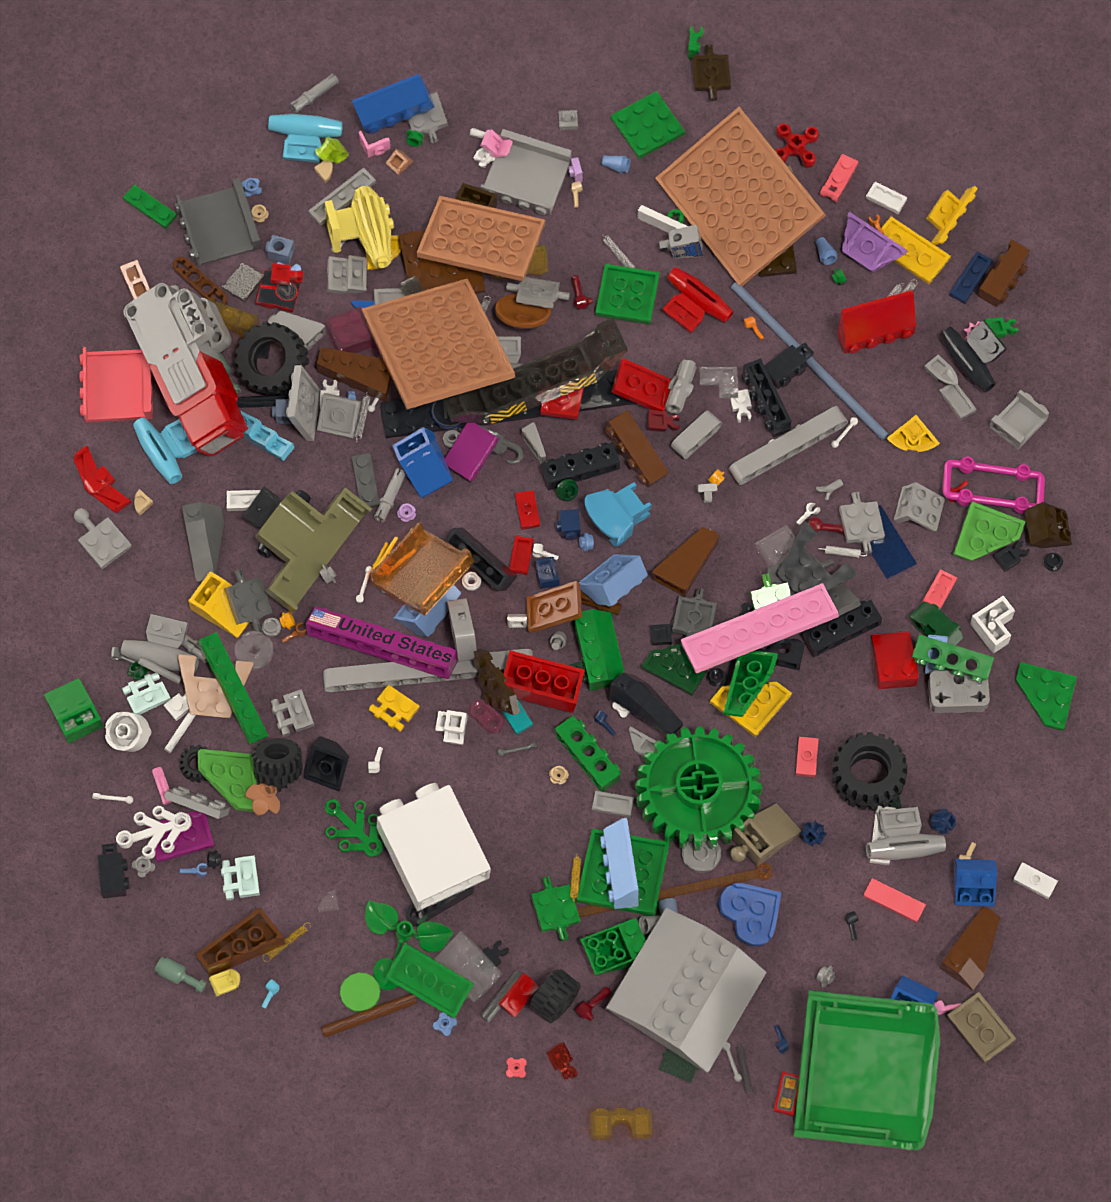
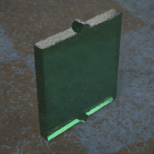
(677, 1066)

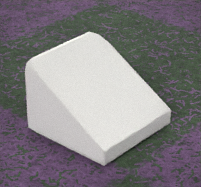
(517, 620)

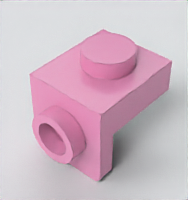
(496, 145)

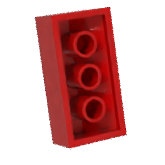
(543, 681)

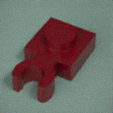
(659, 421)

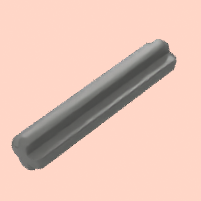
(494, 1007)

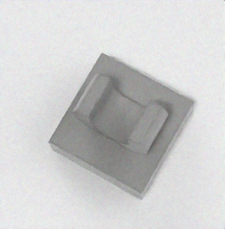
(568, 120)

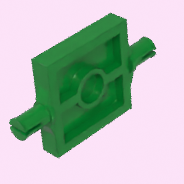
(555, 908)

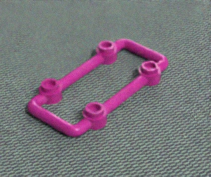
(965, 496)

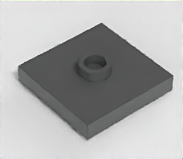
(843, 599)

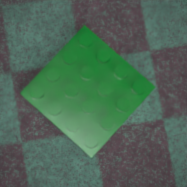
(649, 864)

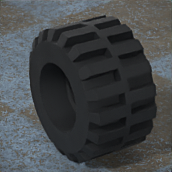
(277, 762)
(555, 996)

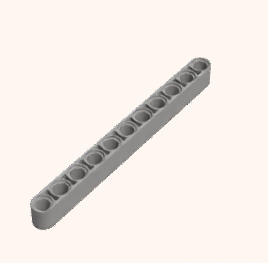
(396, 674)

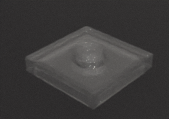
(775, 546)

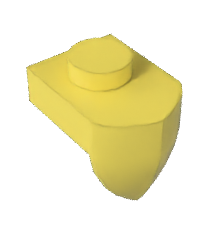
(225, 981)

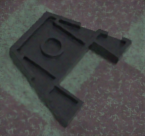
(804, 571)

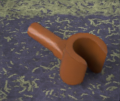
(295, 633)

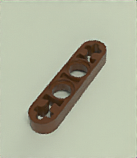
(202, 281)

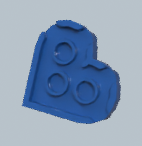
(752, 911)

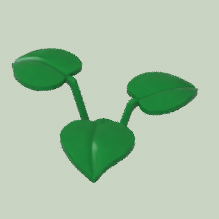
(384, 917)

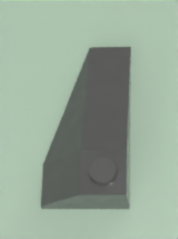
(204, 532)

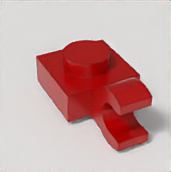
(283, 274)

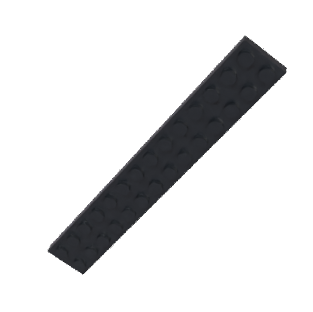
(403, 422)

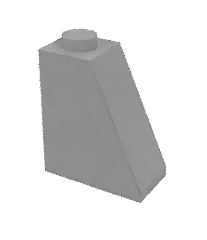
(306, 329)

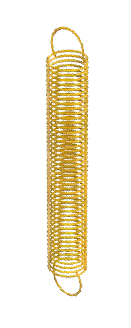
(576, 875)
(296, 931)

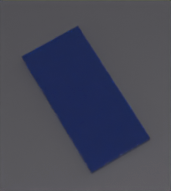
(891, 551)

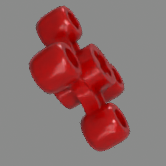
(810, 136)

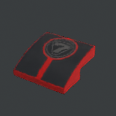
(277, 295)

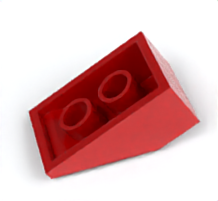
(894, 660)

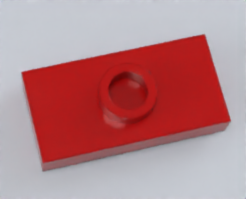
(527, 509)

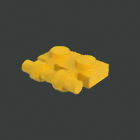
(398, 704)

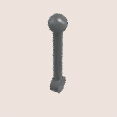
(501, 752)

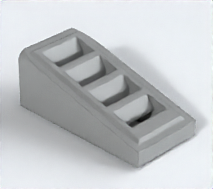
(533, 441)

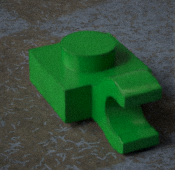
(694, 46)

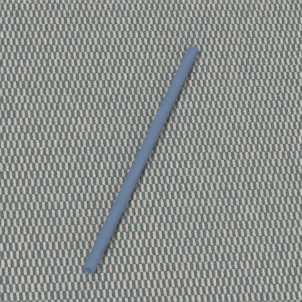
(812, 363)

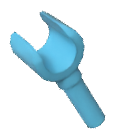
(273, 988)

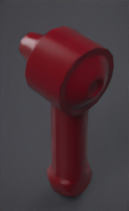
(581, 300)
(818, 525)
(585, 1009)

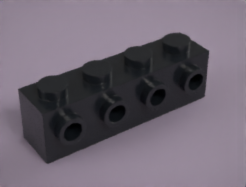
(767, 398)
(581, 465)
(485, 563)
(842, 629)

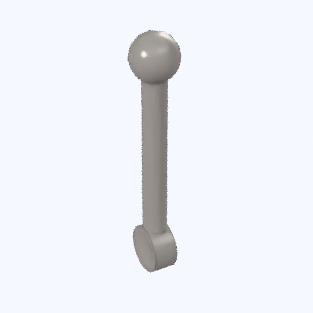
(726, 1047)

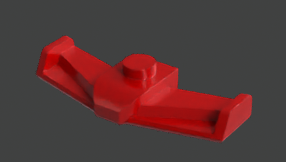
(99, 481)

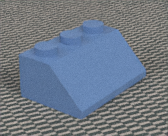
(613, 579)
(426, 624)

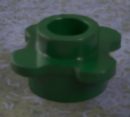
(137, 671)

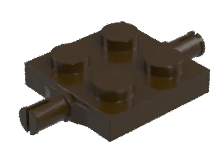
(711, 72)

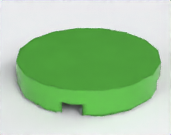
(360, 992)

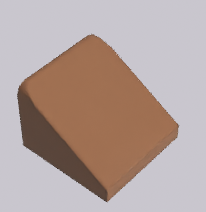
(399, 161)

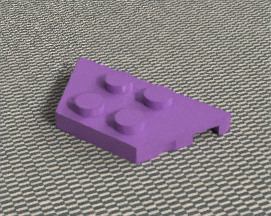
(869, 245)

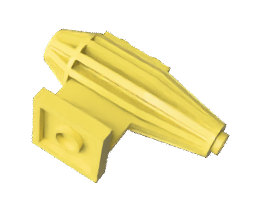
(364, 220)

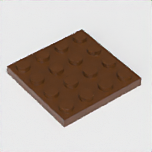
(434, 273)

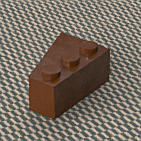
(1005, 274)

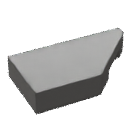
(641, 742)

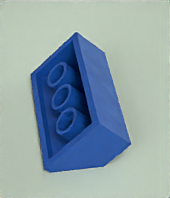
(393, 103)

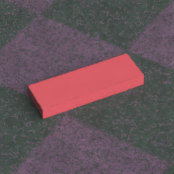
(894, 900)

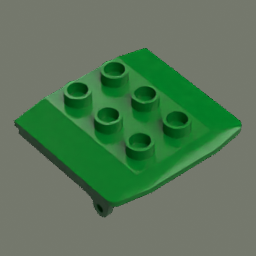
(867, 1070)

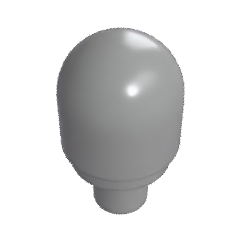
(556, 640)

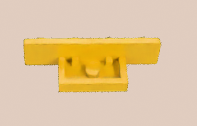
(947, 211)

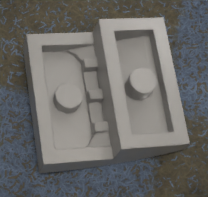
(346, 274)

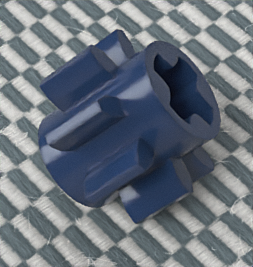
(943, 821)
(813, 833)

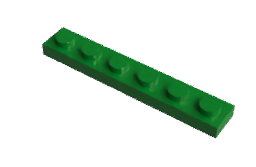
(233, 688)

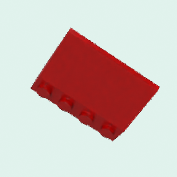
(877, 322)

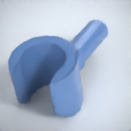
(195, 870)

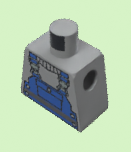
(683, 242)

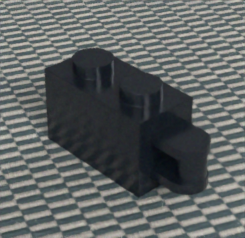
(788, 364)
(112, 872)

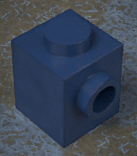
(569, 524)

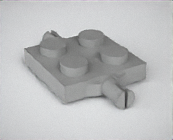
(430, 121)
(538, 292)
(861, 522)

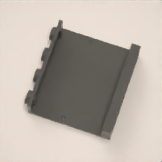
(218, 224)

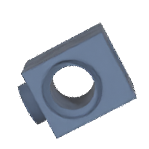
(285, 254)
(279, 411)

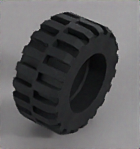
(251, 347)
(873, 748)

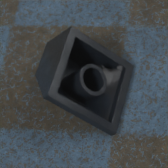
(326, 763)

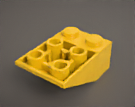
(213, 605)

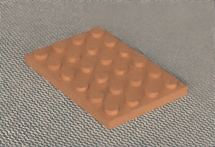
(481, 238)

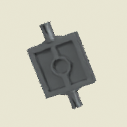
(248, 600)
(693, 614)

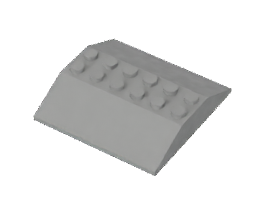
(687, 989)

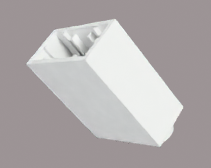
(432, 845)

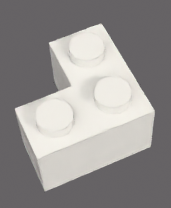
(990, 624)

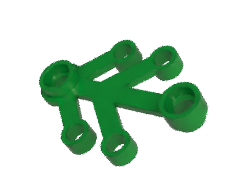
(355, 830)

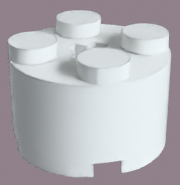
(130, 740)

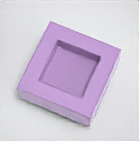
(575, 170)

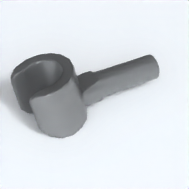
(116, 656)

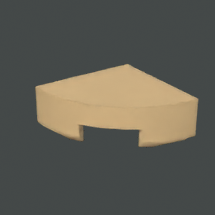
(324, 170)
(142, 502)

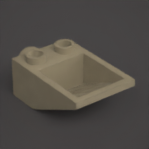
(766, 833)

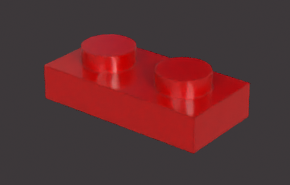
(518, 995)

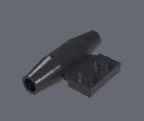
(974, 353)
(261, 510)

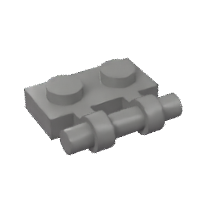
(298, 711)

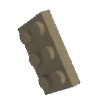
(981, 1028)

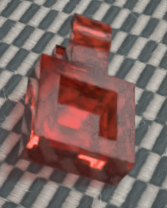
(560, 1059)

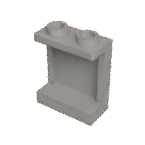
(1019, 420)

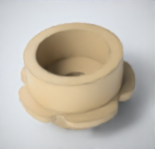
(259, 209)
(558, 770)

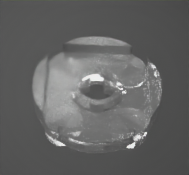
(257, 640)

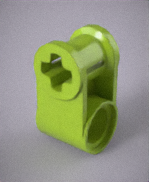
(332, 151)

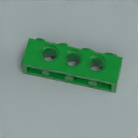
(982, 661)
(602, 779)

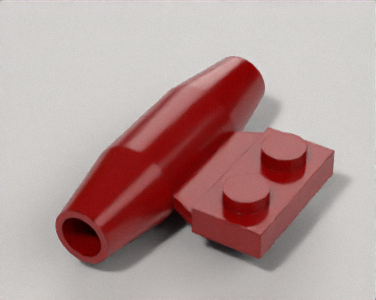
(694, 301)

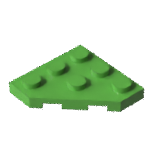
(986, 532)
(230, 774)

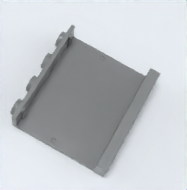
(529, 173)

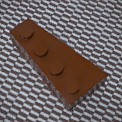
(636, 449)
(241, 943)

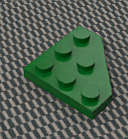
(1047, 693)

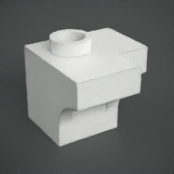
(452, 725)

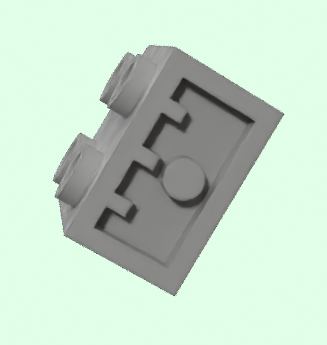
(920, 506)

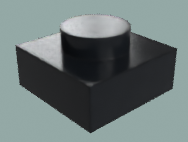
(661, 634)

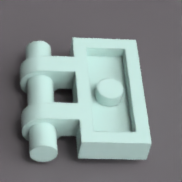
(147, 698)
(246, 876)

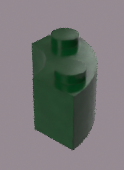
(931, 621)

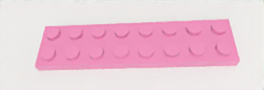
(759, 628)

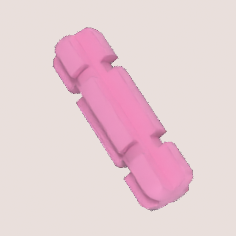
(161, 783)

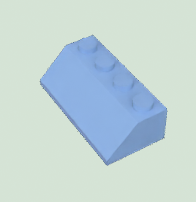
(620, 865)

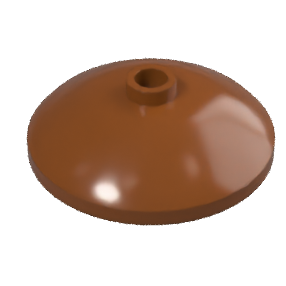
(519, 314)

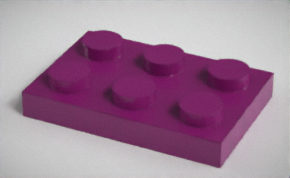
(190, 841)

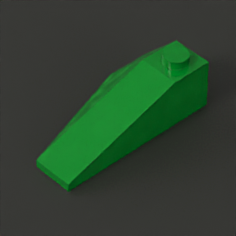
(748, 679)

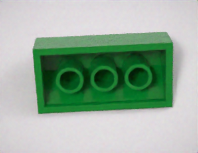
(598, 648)

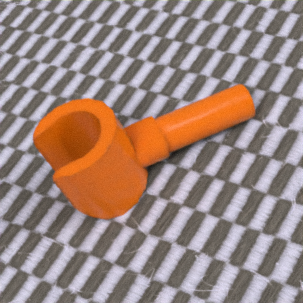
(876, 223)
(751, 323)

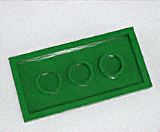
(430, 980)

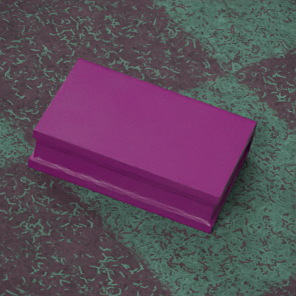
(471, 450)

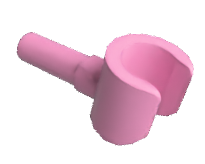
(942, 1008)

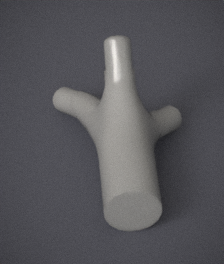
(830, 488)

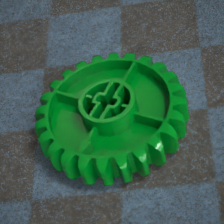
(671, 795)

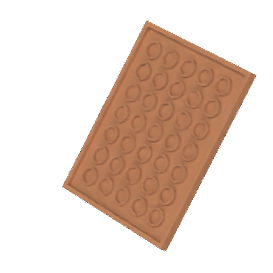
(740, 196)
(437, 343)

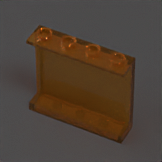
(421, 569)

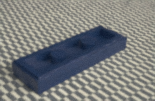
(970, 277)

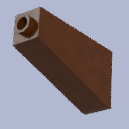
(685, 564)

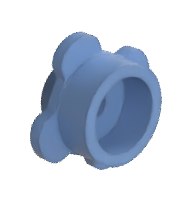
(251, 182)
(446, 1030)

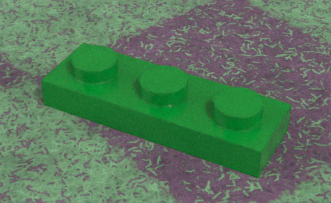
(150, 207)

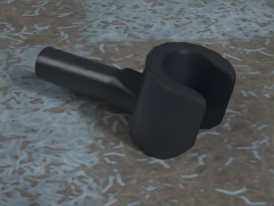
(850, 919)

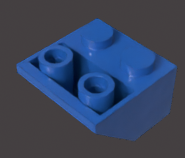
(975, 882)
(913, 991)

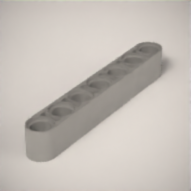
(788, 445)

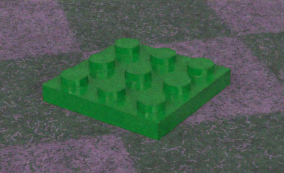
(647, 125)
(627, 294)

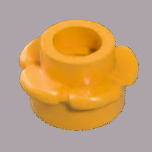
(716, 477)
(287, 620)

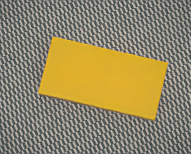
(922, 258)

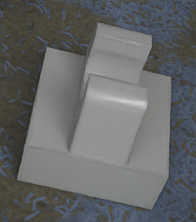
(707, 490)

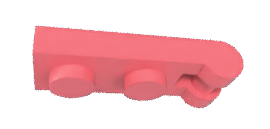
(839, 178)

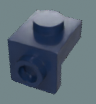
(547, 572)

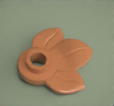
(263, 799)

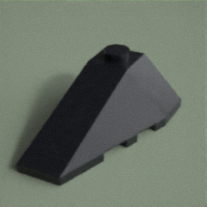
(644, 702)

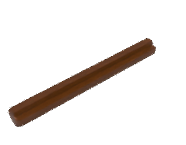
(368, 1015)

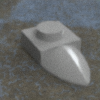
(941, 370)

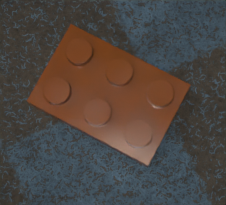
(554, 607)

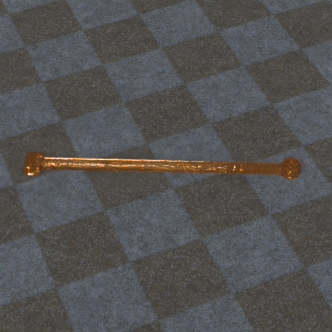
(694, 887)

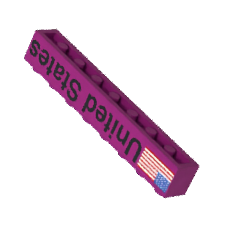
(382, 642)

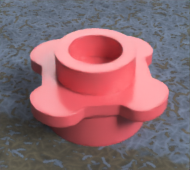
(512, 1072)

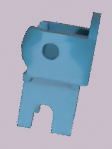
(616, 512)

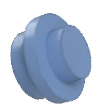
(586, 542)

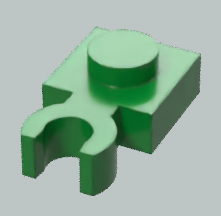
(1000, 327)

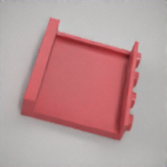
(115, 386)

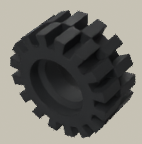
(185, 760)

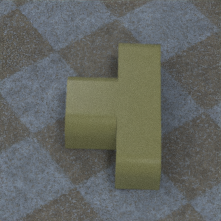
(307, 541)

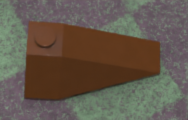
(971, 952)

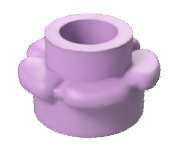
(406, 508)

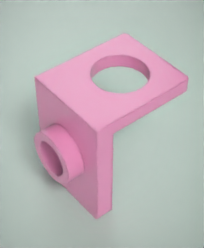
(376, 148)

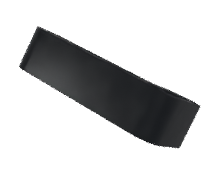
(441, 907)

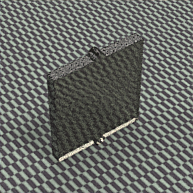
(243, 281)

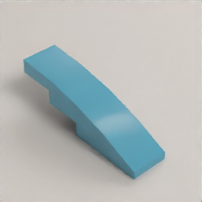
(266, 438)

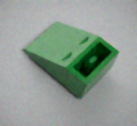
(73, 710)
(614, 947)

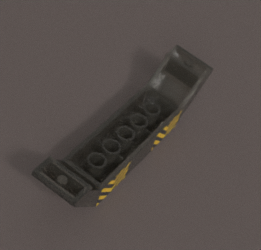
(542, 378)

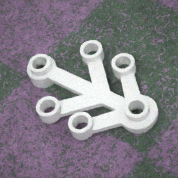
(157, 830)

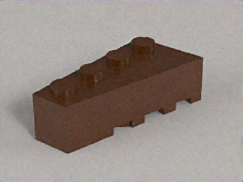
(357, 371)

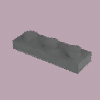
(365, 479)

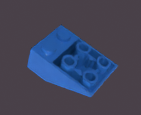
(423, 461)

